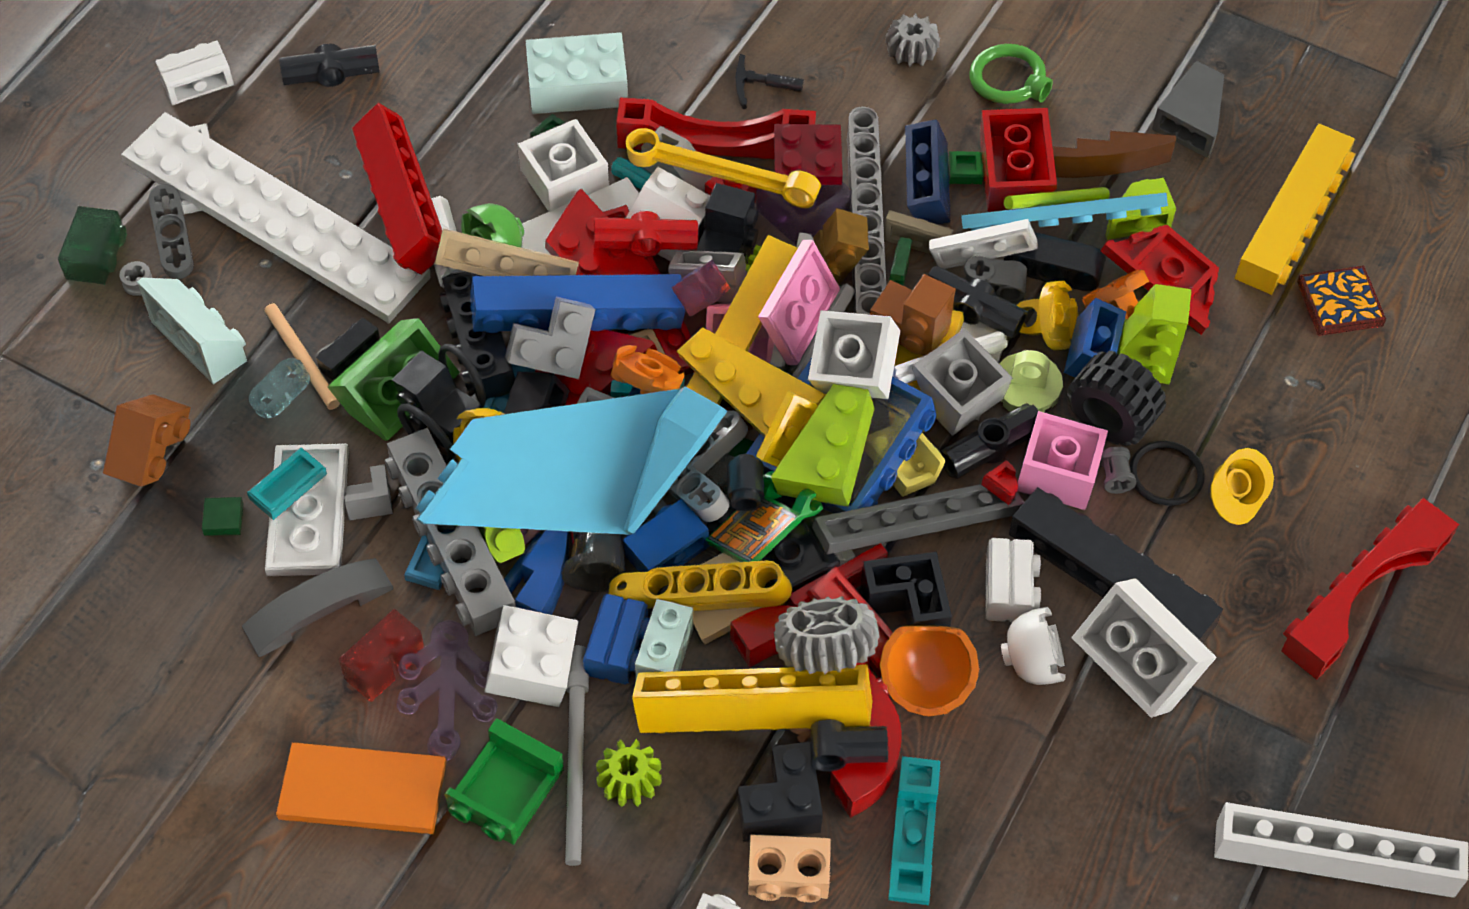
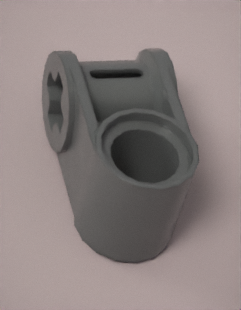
(1005, 277)

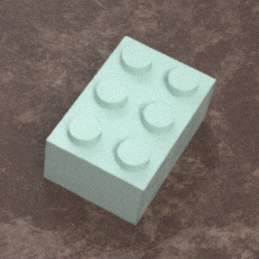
(576, 73)

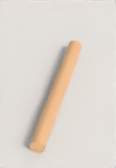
(300, 353)

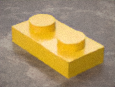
(786, 427)

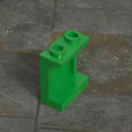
(505, 783)

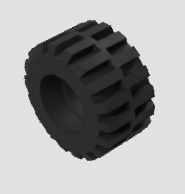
(1117, 397)

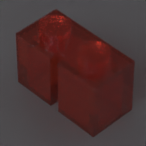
(367, 661)

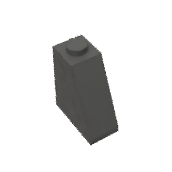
(1193, 109)

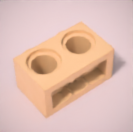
(789, 856)

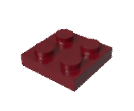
(809, 149)

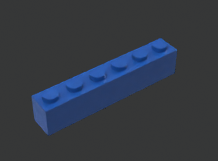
(619, 301)

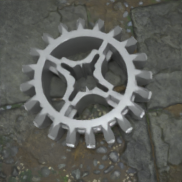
(826, 635)

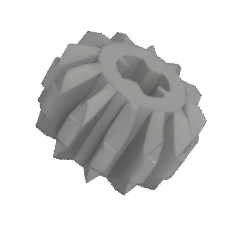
(912, 40)

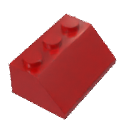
(1016, 154)

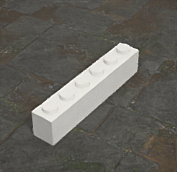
(1341, 850)

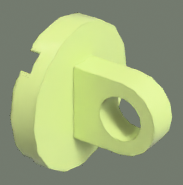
(1034, 381)

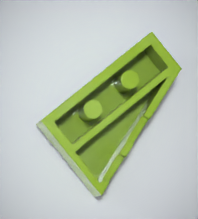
(1157, 330)
(828, 448)

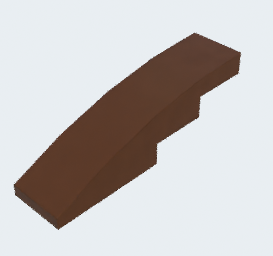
(1117, 155)

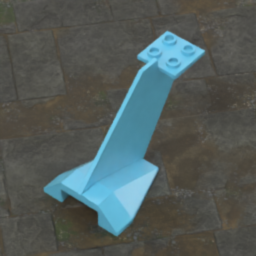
(572, 464)

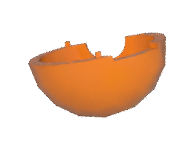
(929, 668)

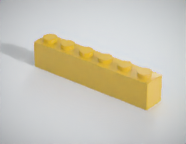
(1295, 209)
(750, 699)

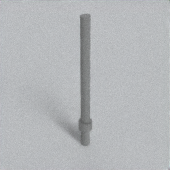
(576, 687)

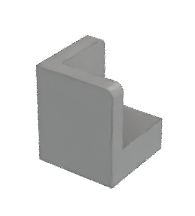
(369, 498)

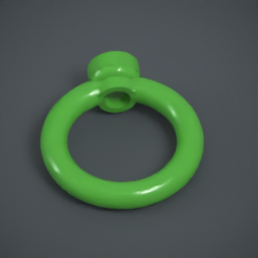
(1035, 87)

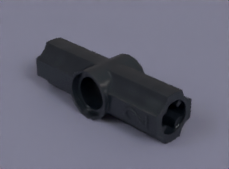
(329, 65)
(981, 304)
(977, 449)

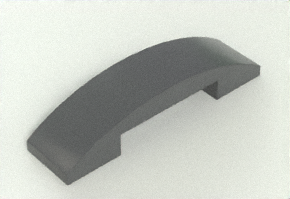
(313, 600)

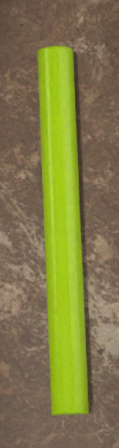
(1055, 198)

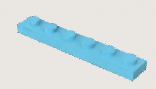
(1079, 211)

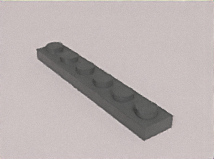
(911, 518)

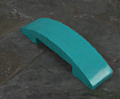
(914, 831)

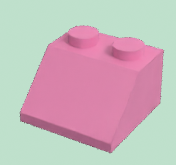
(1062, 459)

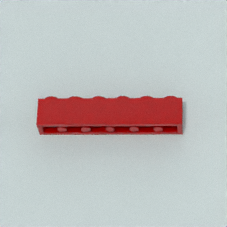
(399, 188)

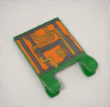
(755, 533)

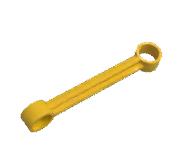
(797, 188)

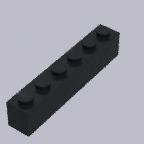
(1103, 559)

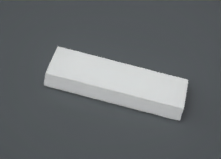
(985, 242)

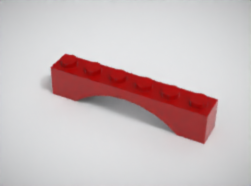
(738, 139)
(1324, 632)

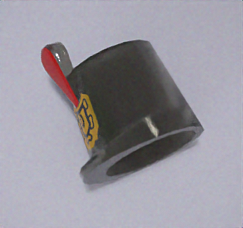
(594, 561)

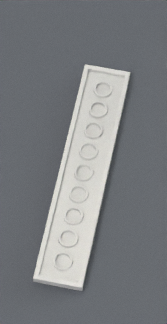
(275, 216)

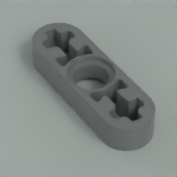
(161, 220)

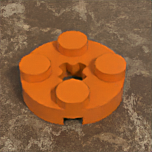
(647, 371)

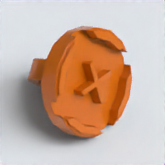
(1120, 292)

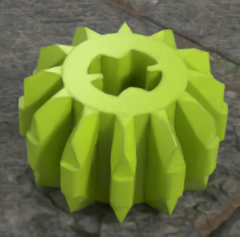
(629, 785)

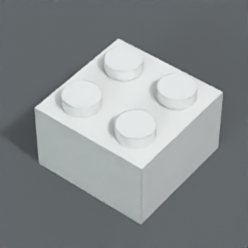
(562, 164)
(854, 352)
(531, 656)

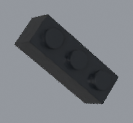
(347, 348)

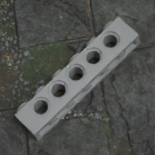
(480, 610)

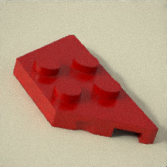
(574, 240)
(1169, 262)
(599, 362)

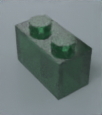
(92, 245)

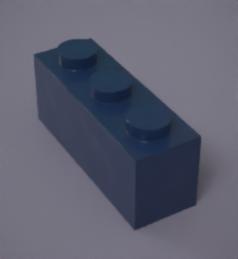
(927, 172)

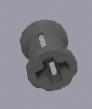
(1117, 470)

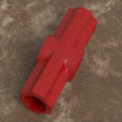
(645, 234)

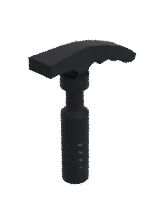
(771, 80)

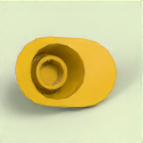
(1241, 485)

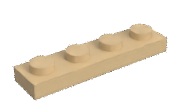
(496, 258)

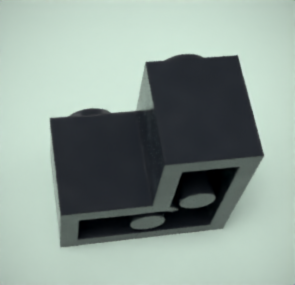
(730, 221)
(431, 389)
(907, 585)
(790, 803)

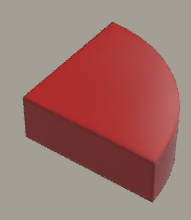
(1002, 482)

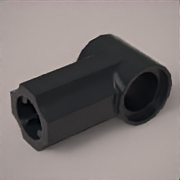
(836, 745)

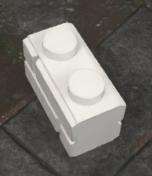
(194, 72)
(1011, 579)

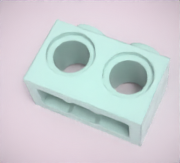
(665, 638)

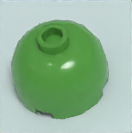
(493, 223)

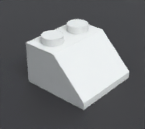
(672, 200)

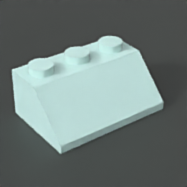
(193, 327)

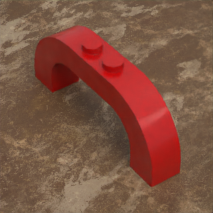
(855, 784)

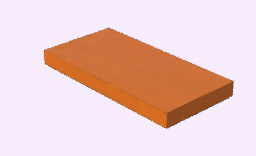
(362, 788)

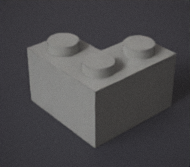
(559, 348)

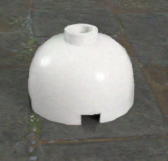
(1034, 648)

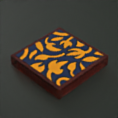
(1341, 300)

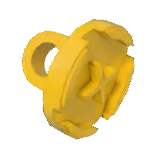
(1055, 315)

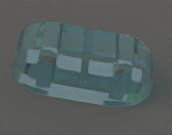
(279, 388)

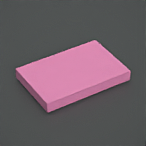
(796, 302)

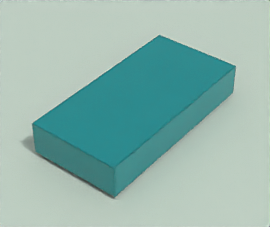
(287, 483)

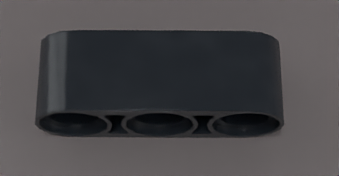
(1063, 261)

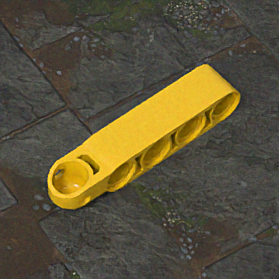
(716, 580)

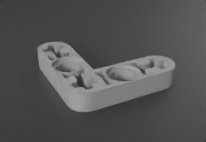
(723, 438)

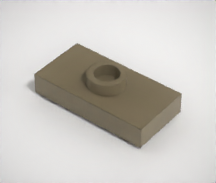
(919, 230)

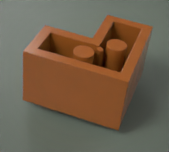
(919, 313)
(141, 436)

